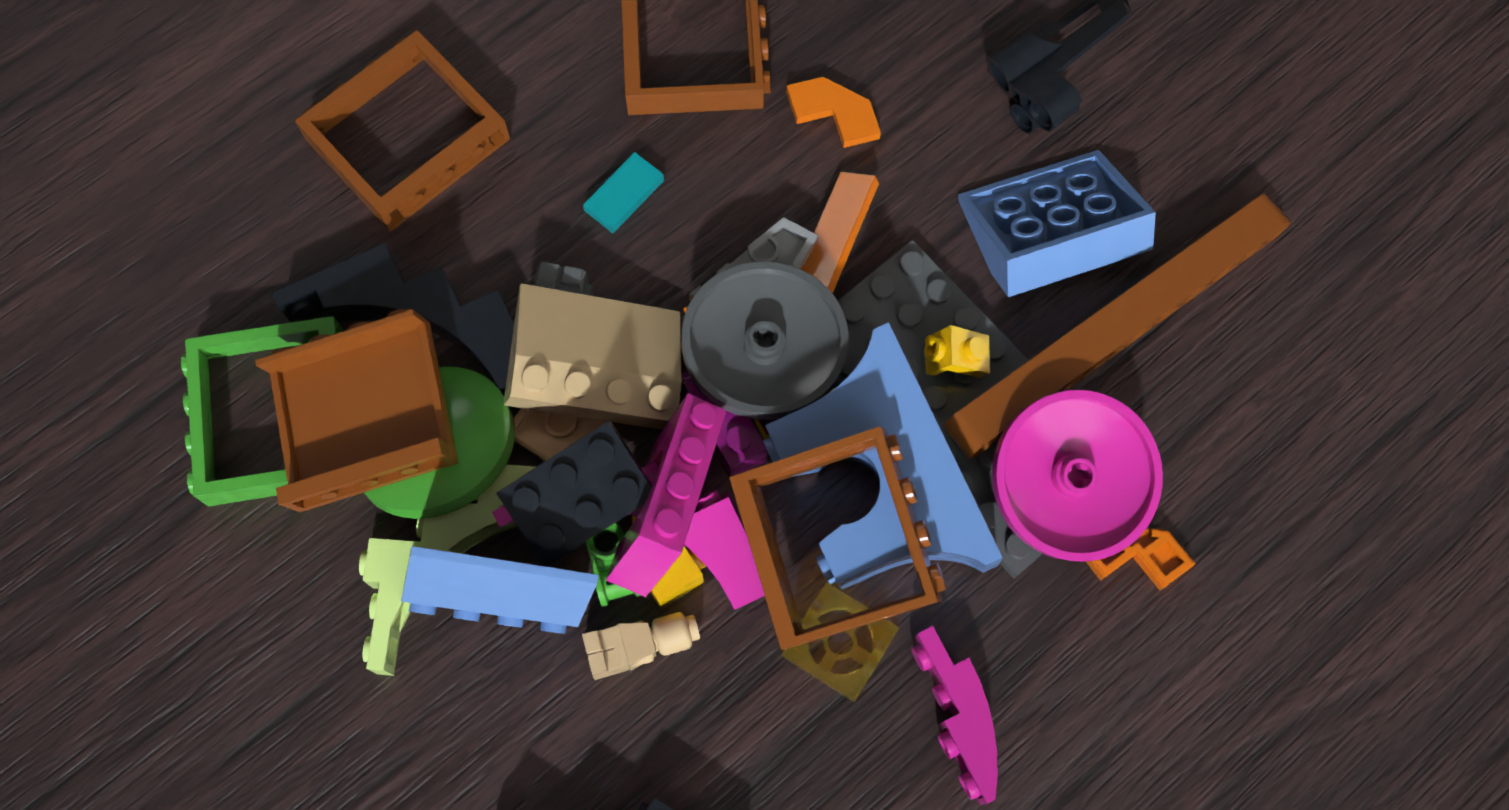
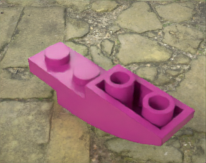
(970, 731)

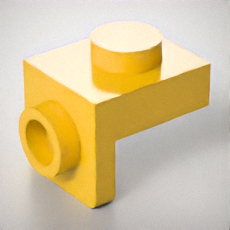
(958, 352)

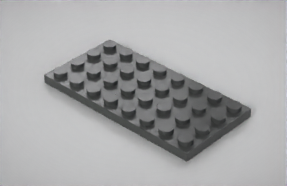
(916, 303)

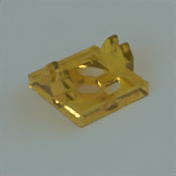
(846, 684)

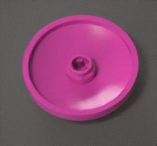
(1077, 475)

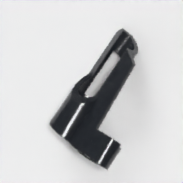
(1031, 62)

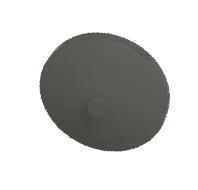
(764, 340)

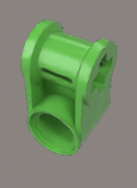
(601, 564)

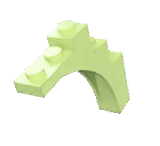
(387, 560)

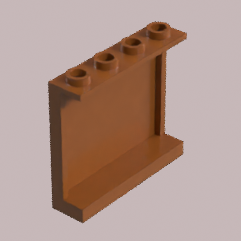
(359, 410)

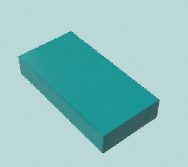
(623, 192)

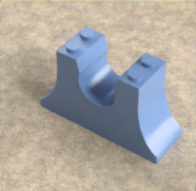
(888, 395)

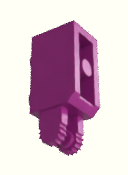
(739, 443)

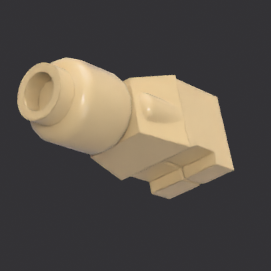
(636, 643)

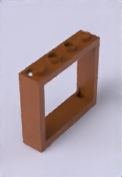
(701, 97)
(435, 174)
(768, 557)

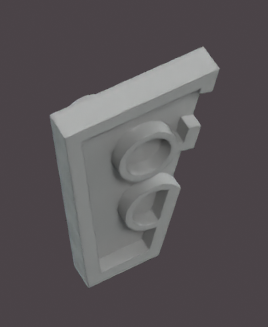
(781, 243)

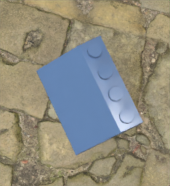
(1058, 222)
(496, 588)

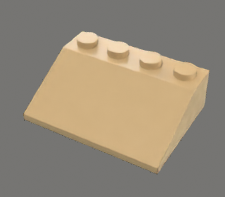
(594, 358)

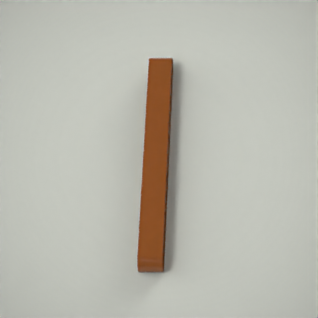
(1117, 324)

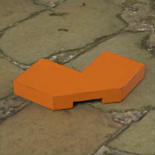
(825, 98)
(1155, 553)

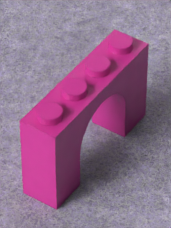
(662, 526)

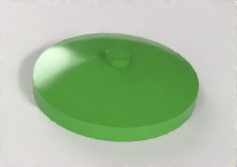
(483, 444)

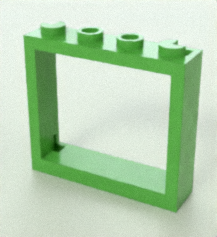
(198, 405)

